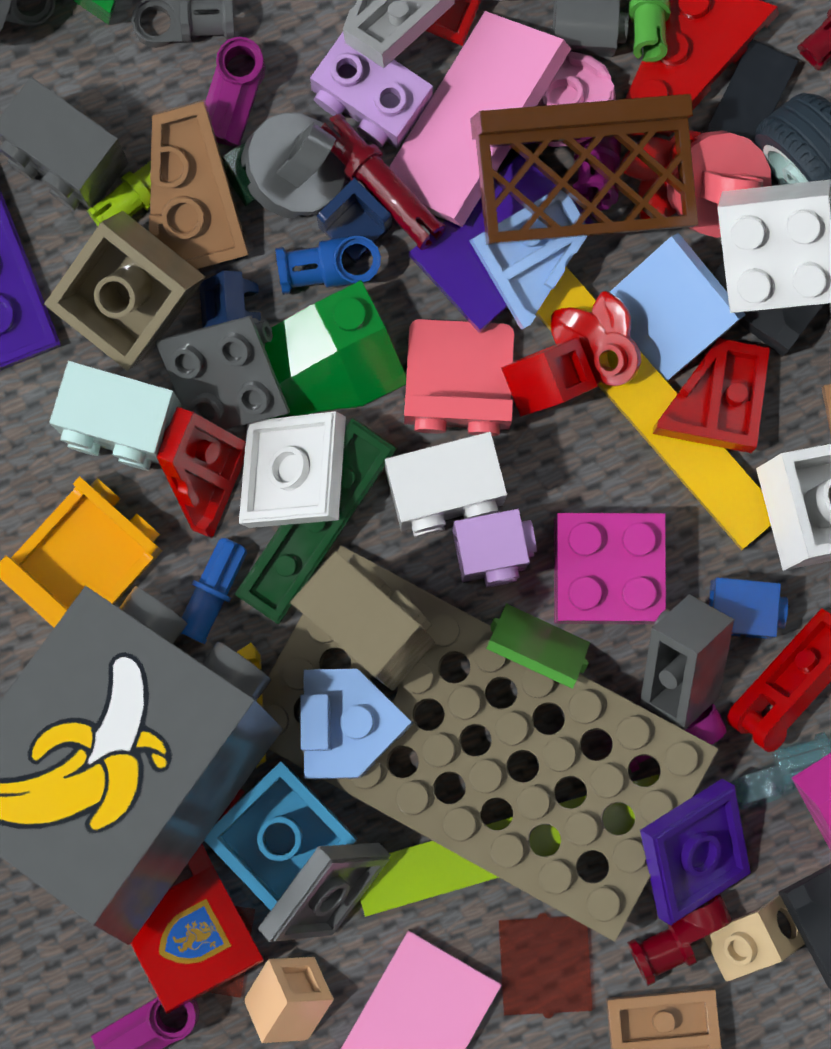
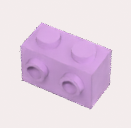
(377, 97)
(494, 547)

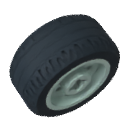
(798, 140)

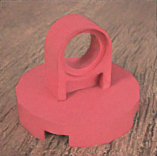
(720, 164)

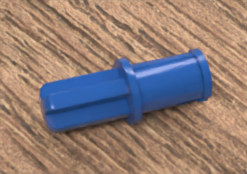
(213, 589)

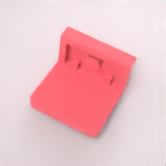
(458, 377)

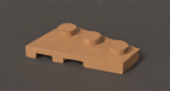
(190, 189)

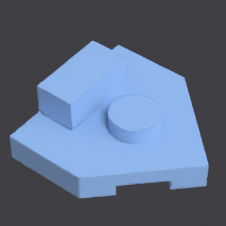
(345, 723)

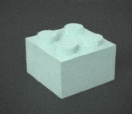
(113, 414)

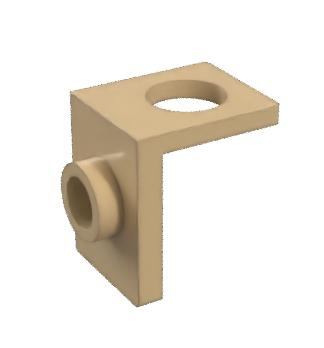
(753, 941)

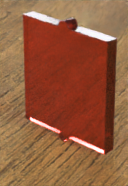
(545, 966)

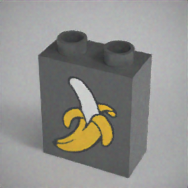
(122, 756)

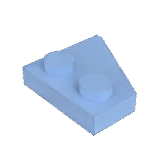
(529, 269)

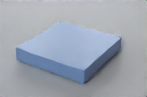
(675, 306)

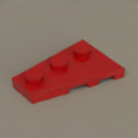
(700, 46)

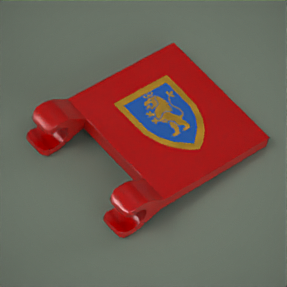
(194, 938)

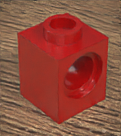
(549, 377)

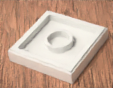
(292, 470)

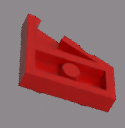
(720, 399)
(200, 467)

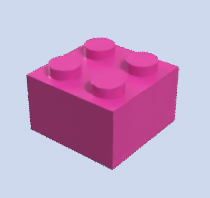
(609, 568)

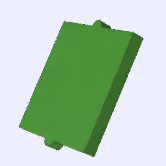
(538, 646)

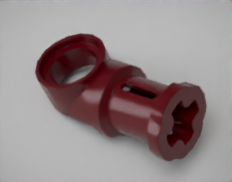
(673, 946)

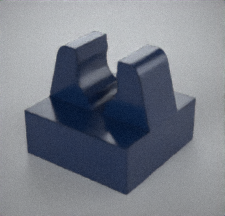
(224, 298)

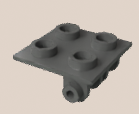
(225, 372)

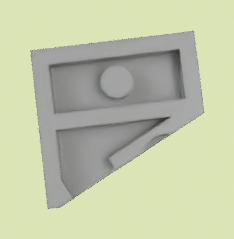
(389, 26)

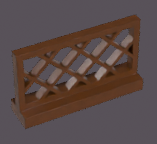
(579, 122)

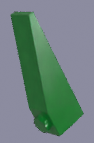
(334, 355)

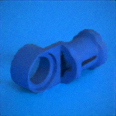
(329, 269)

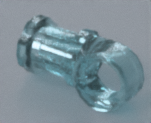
(772, 783)

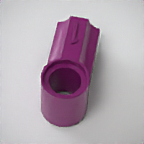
(231, 96)
(144, 1028)

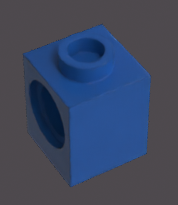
(752, 605)

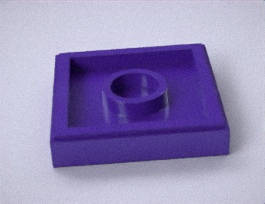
(695, 851)

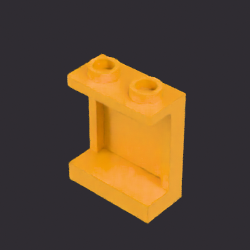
(80, 547)

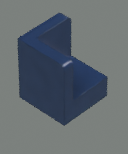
(354, 214)

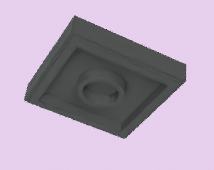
(324, 891)

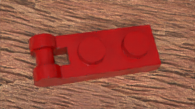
(786, 684)

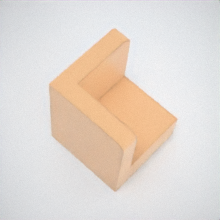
(288, 999)

